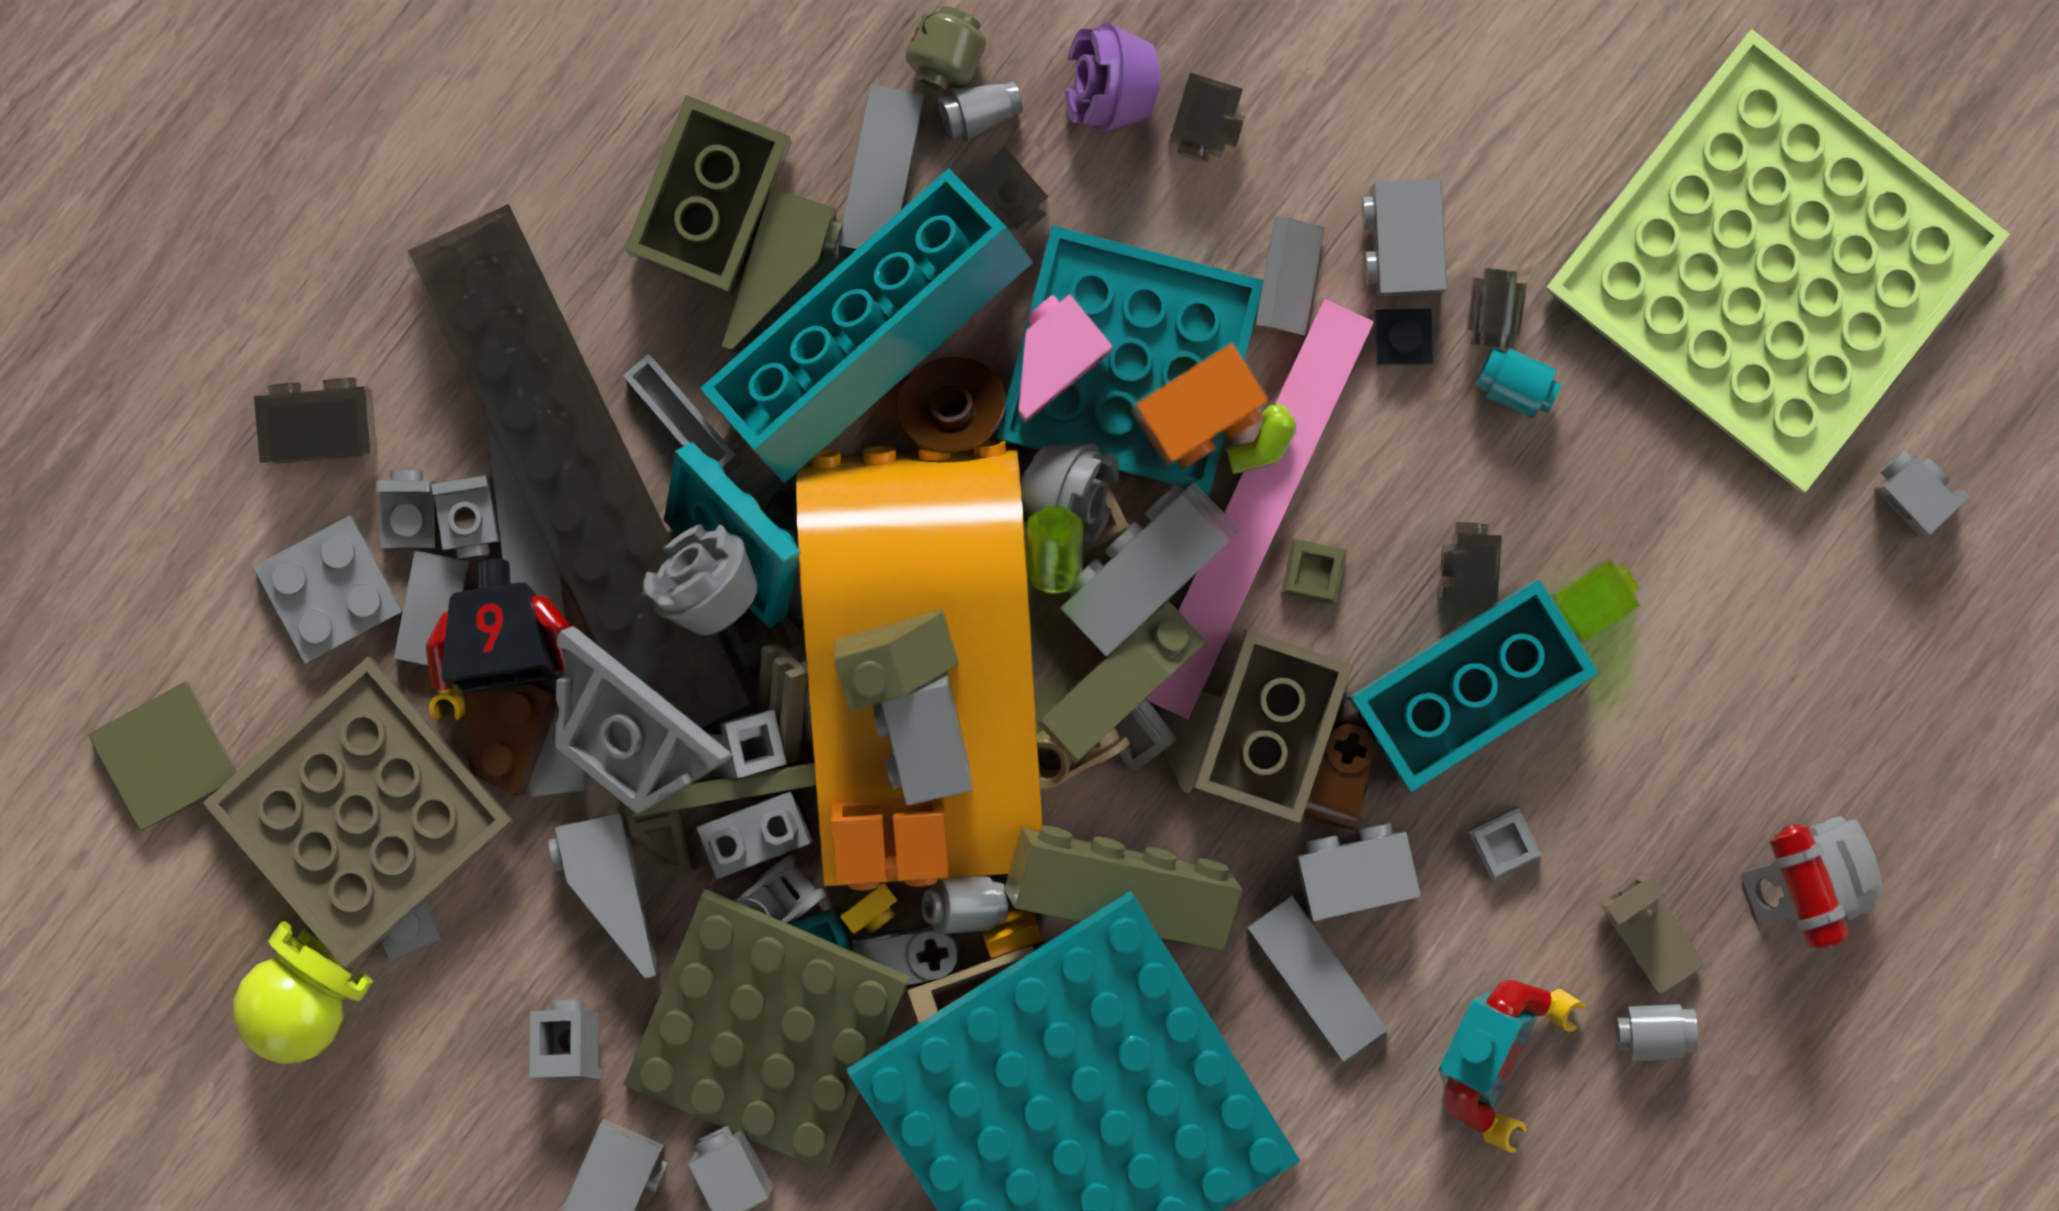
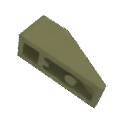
(783, 256)
(1121, 682)

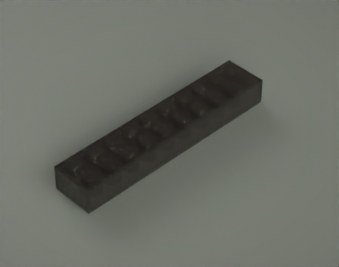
(567, 457)

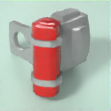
(1824, 876)

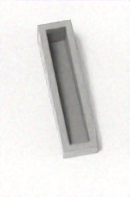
(679, 412)

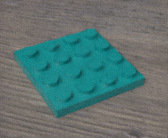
(1161, 323)

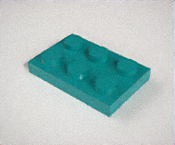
(708, 498)

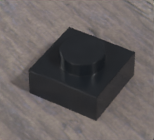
(1403, 337)

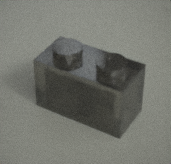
(315, 423)

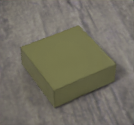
(1314, 571)

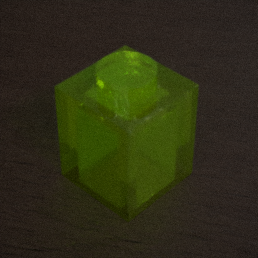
(1597, 598)

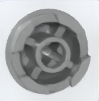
(1070, 478)
(703, 581)

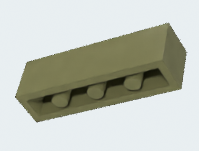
(1080, 877)

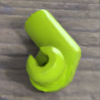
(1269, 444)

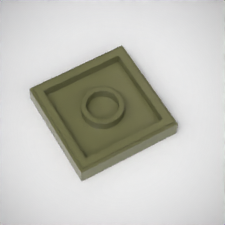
(163, 756)

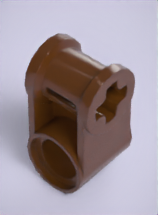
(1340, 783)

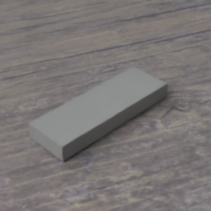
(881, 163)
(1317, 978)

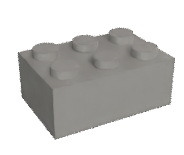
(1148, 566)

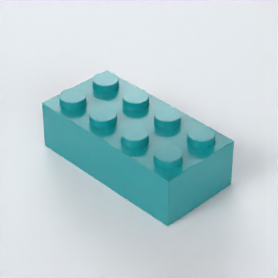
(1472, 685)

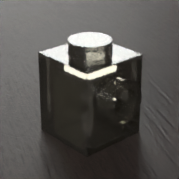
(1207, 118)
(1009, 192)

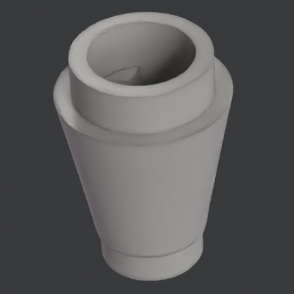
(978, 108)

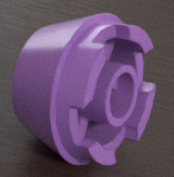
(1113, 78)

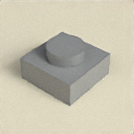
(412, 934)

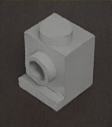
(1919, 492)
(470, 493)
(752, 741)
(549, 1052)

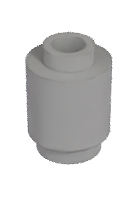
(965, 904)
(1657, 1032)

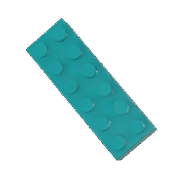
(867, 325)

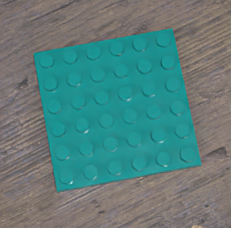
(1076, 1086)

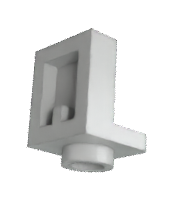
(407, 511)

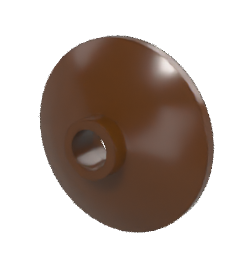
(949, 387)

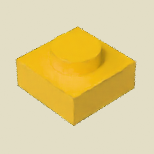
(871, 910)

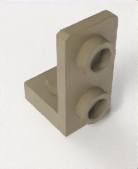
(1651, 933)

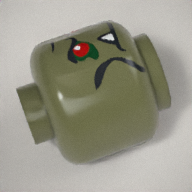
(945, 49)

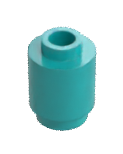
(1518, 382)

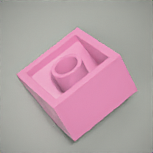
(1057, 353)

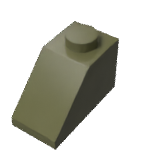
(894, 659)

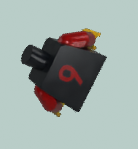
(493, 639)

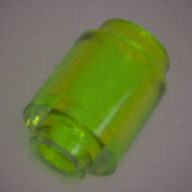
(1054, 549)

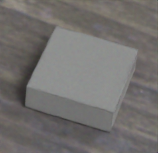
(1504, 843)

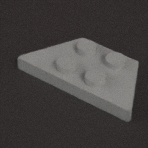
(625, 729)

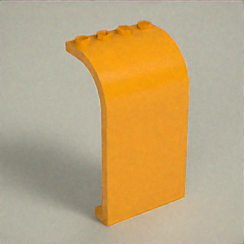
(901, 540)

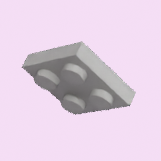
(328, 589)

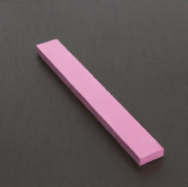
(1264, 498)

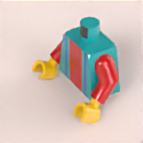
(1488, 1049)

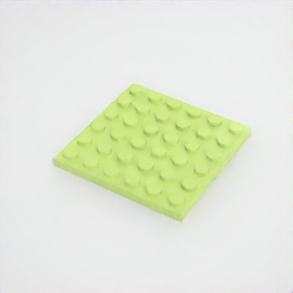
(1777, 261)

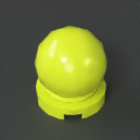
(294, 1002)

